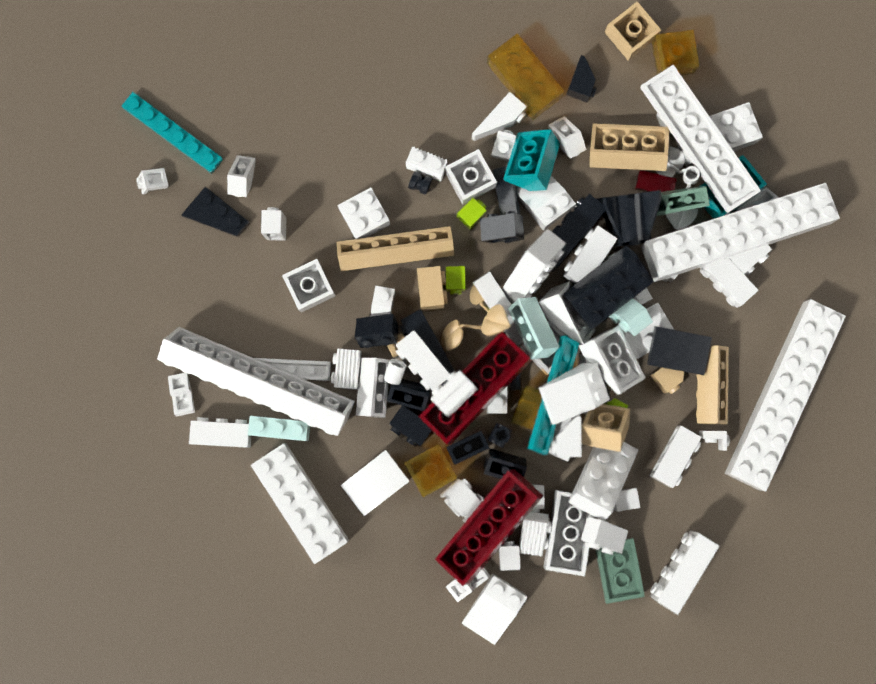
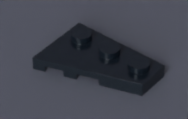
(214, 212)

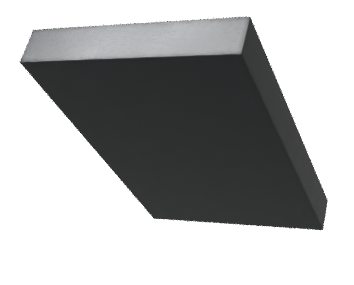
(679, 350)

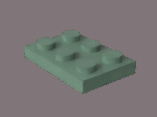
(620, 574)

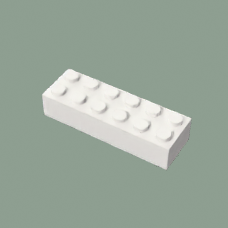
(300, 503)

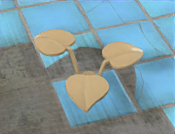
(493, 323)

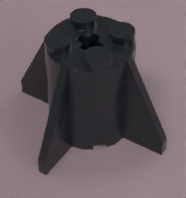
(631, 216)

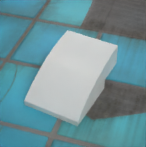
(375, 483)

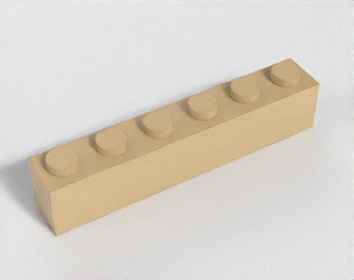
(395, 248)

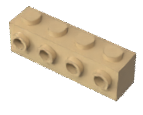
(713, 388)

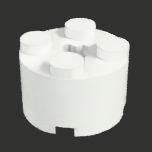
(461, 498)

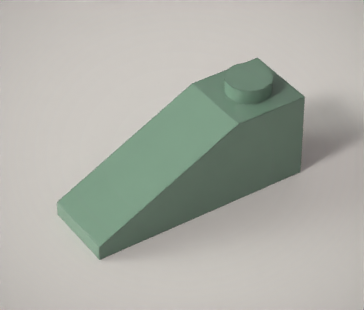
(683, 199)

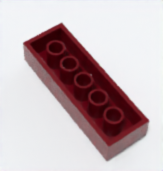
(491, 373)
(489, 527)

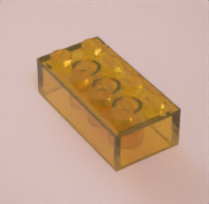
(525, 76)

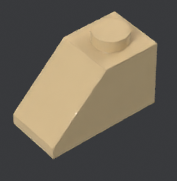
(667, 379)

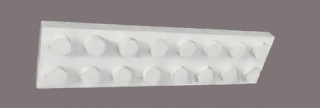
(700, 139)

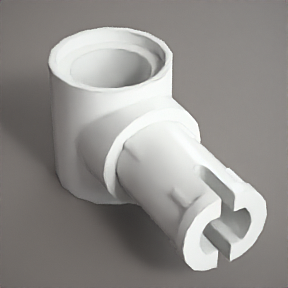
(395, 370)

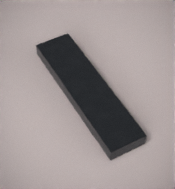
(506, 195)

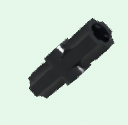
(500, 435)

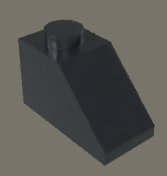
(582, 82)

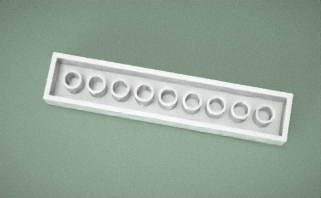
(739, 232)
(256, 380)
(785, 395)

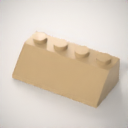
(629, 147)

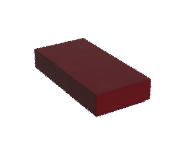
(651, 182)

